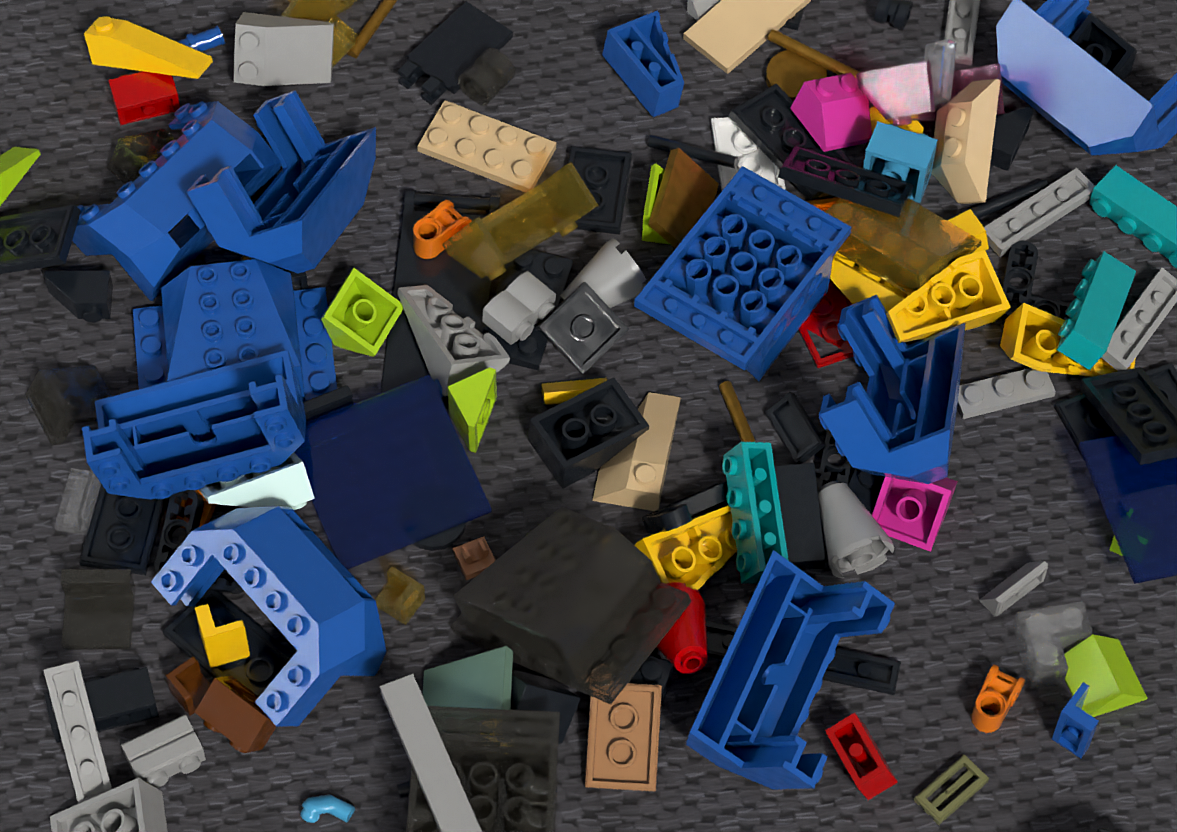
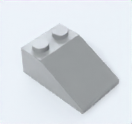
(282, 50)
(126, 808)

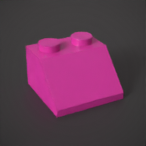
(834, 112)
(913, 509)

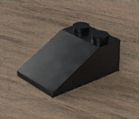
(586, 431)

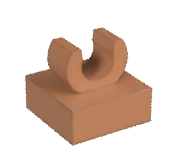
(473, 557)

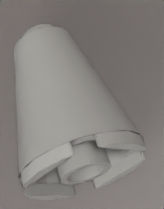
(611, 275)
(850, 531)

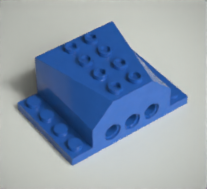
(747, 272)
(230, 316)

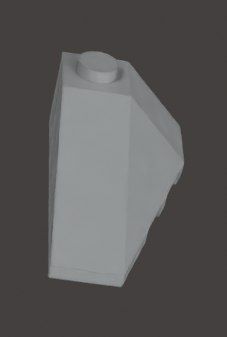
(446, 340)

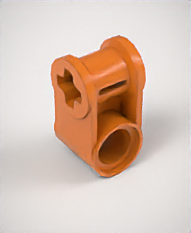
(439, 226)
(997, 695)

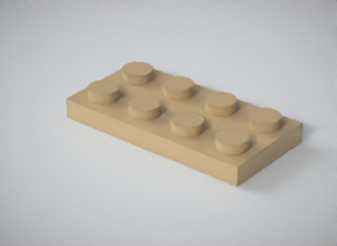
(487, 147)

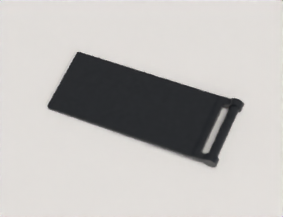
(444, 275)

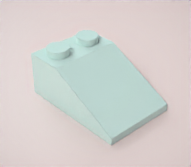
(279, 486)

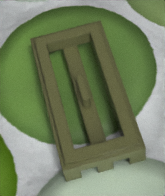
(931, 808)

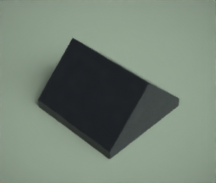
(1105, 46)
(543, 694)

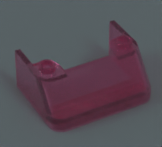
(906, 90)

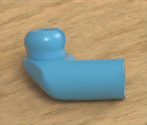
(326, 804)

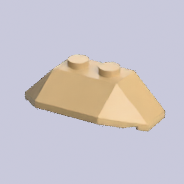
(966, 141)

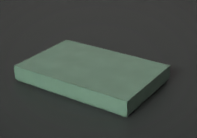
(472, 681)

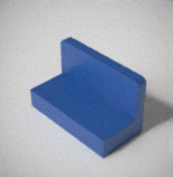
(1074, 725)

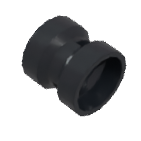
(894, 12)

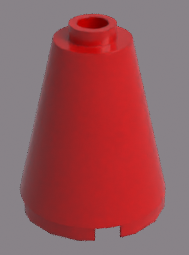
(687, 639)

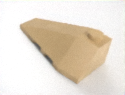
(639, 470)

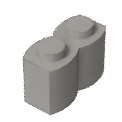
(519, 308)

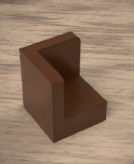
(188, 685)

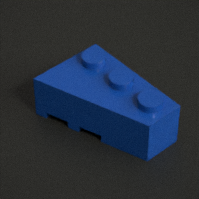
(645, 63)

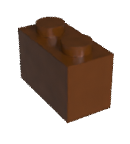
(232, 711)

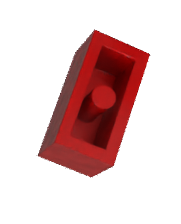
(143, 96)
(861, 756)

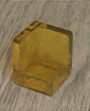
(344, 39)
(400, 596)

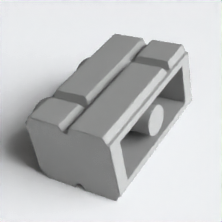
(164, 752)

